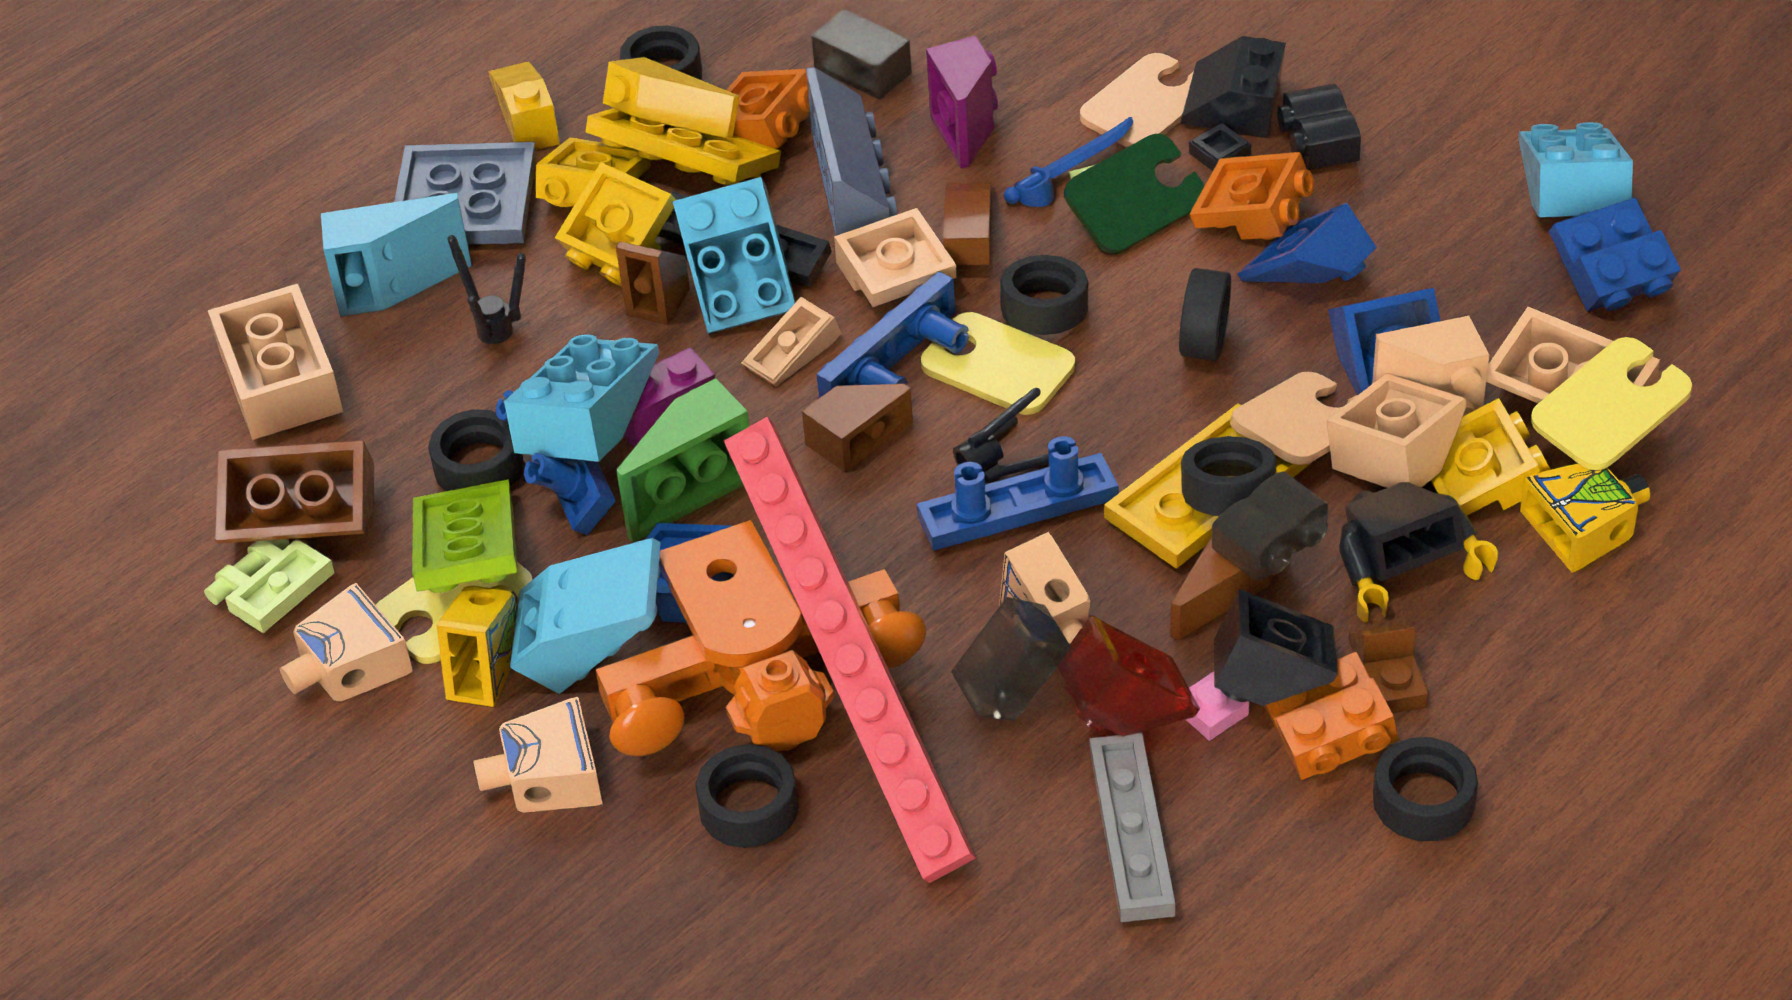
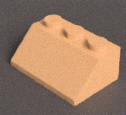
(1546, 352)

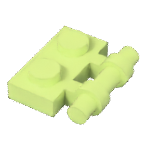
(269, 581)

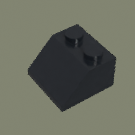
(1236, 87)
(1271, 651)

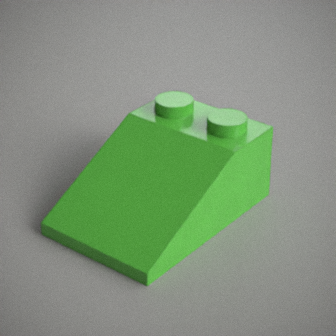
(682, 460)

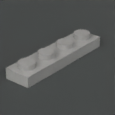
(1132, 828)

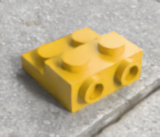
(571, 165)
(610, 212)
(1489, 459)

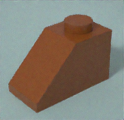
(652, 281)
(856, 421)

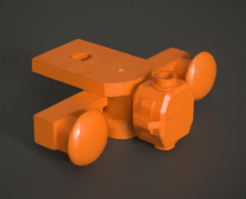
(742, 639)

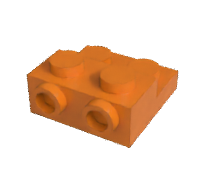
(770, 105)
(1254, 195)
(1334, 720)

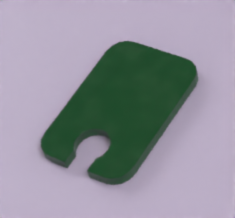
(1123, 199)

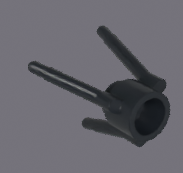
(490, 313)
(985, 449)

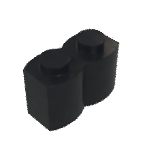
(1320, 126)

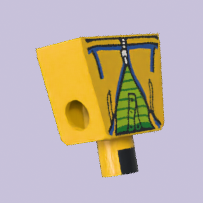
(1582, 511)
(482, 629)

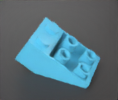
(1574, 169)
(391, 250)
(735, 255)
(580, 398)
(584, 612)

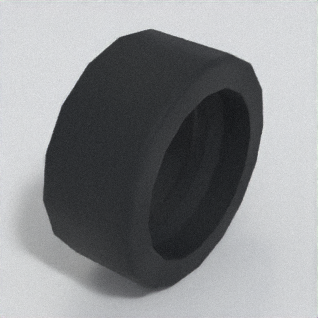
(665, 43)
(1205, 314)
(1044, 315)
(466, 430)
(1211, 460)
(1418, 820)
(754, 826)

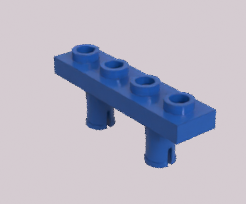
(918, 317)
(576, 482)
(1016, 501)

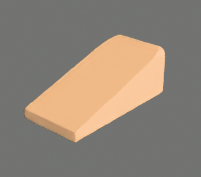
(792, 342)

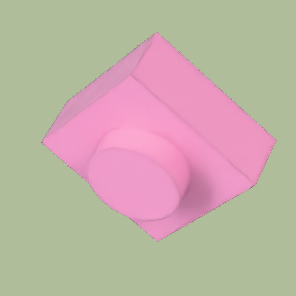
(1216, 709)

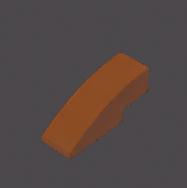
(968, 222)

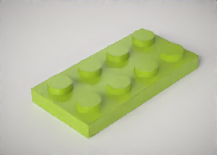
(463, 537)

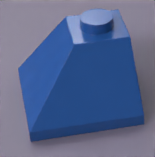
(1314, 250)

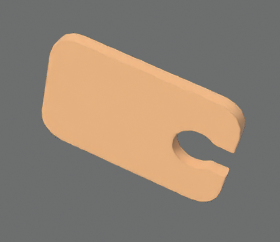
(1139, 96)
(1290, 418)

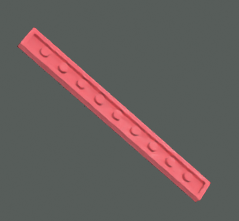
(850, 652)

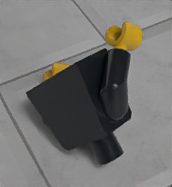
(1402, 531)

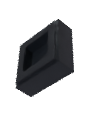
(1218, 144)

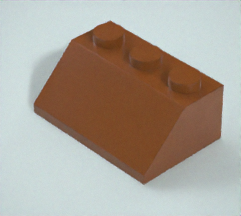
(293, 491)

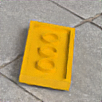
(692, 151)
(1156, 511)

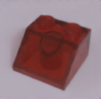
(1123, 681)

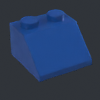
(1357, 325)

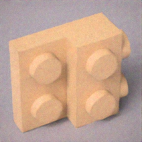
(892, 257)

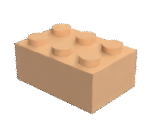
(275, 361)

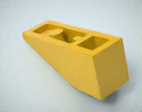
(670, 97)
(525, 104)

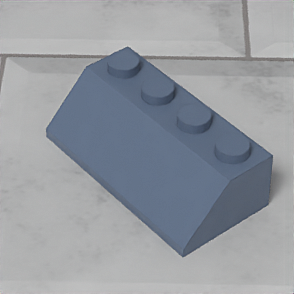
(847, 155)

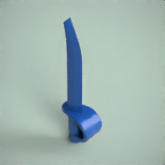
(1038, 187)

